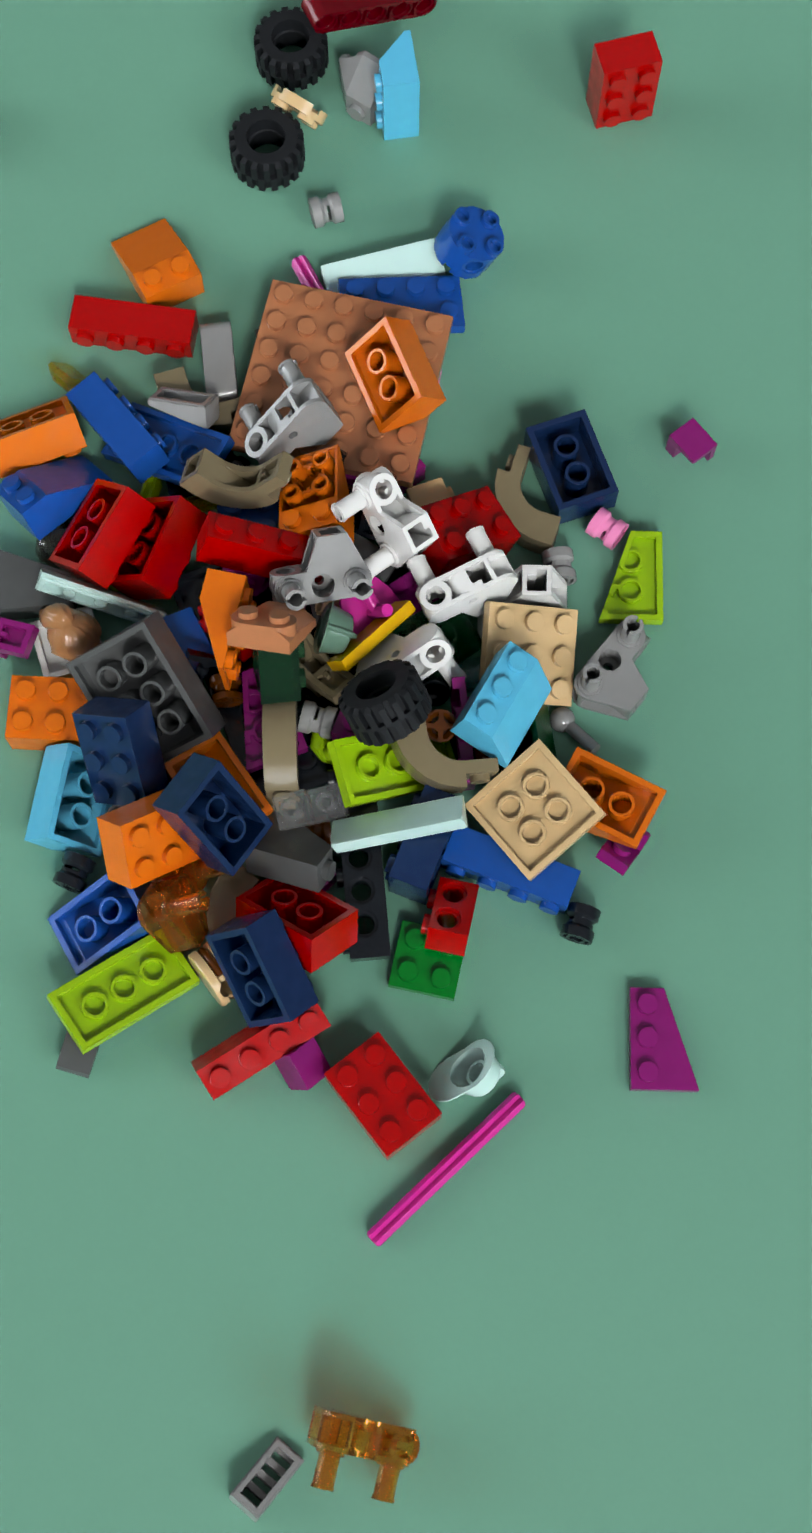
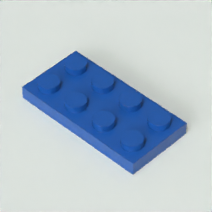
(425, 293)
(182, 441)

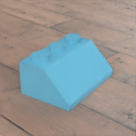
(398, 90)
(503, 704)
(64, 804)

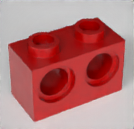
(450, 916)

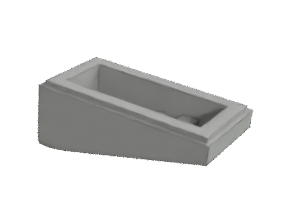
(188, 405)
(243, 1502)

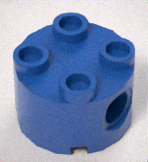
(469, 241)

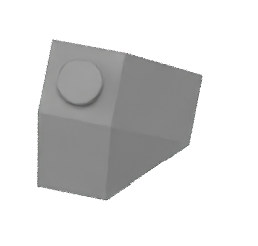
(358, 85)

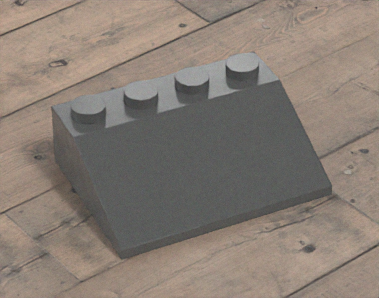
(151, 666)

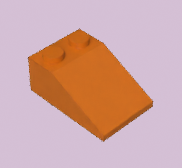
(159, 265)
(620, 794)

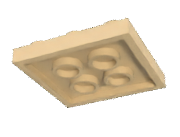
(540, 631)
(535, 810)

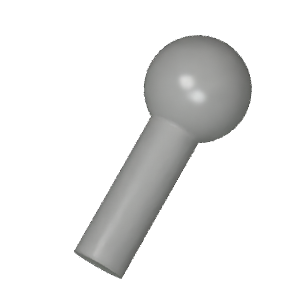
(563, 721)

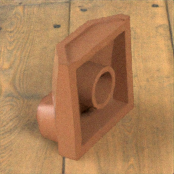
(269, 627)

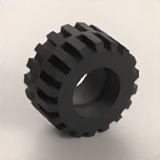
(290, 68)
(263, 128)
(385, 702)

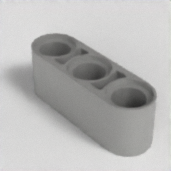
(219, 360)

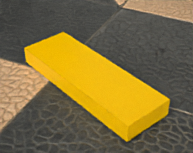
(371, 636)

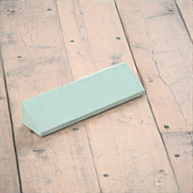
(400, 261)
(94, 596)
(399, 824)

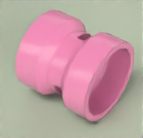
(607, 528)

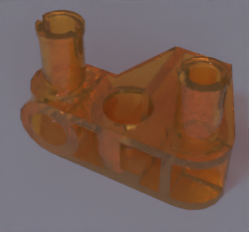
(174, 907)
(344, 1433)

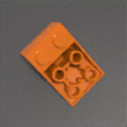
(314, 486)
(219, 598)

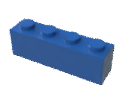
(118, 427)
(481, 859)

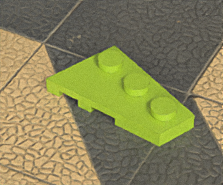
(637, 582)

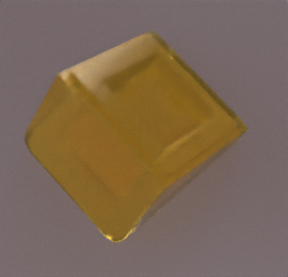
(65, 375)

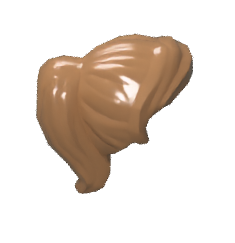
(69, 630)

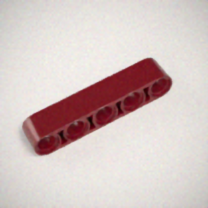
(347, 14)

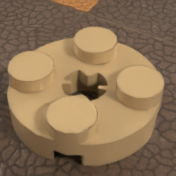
(290, 101)

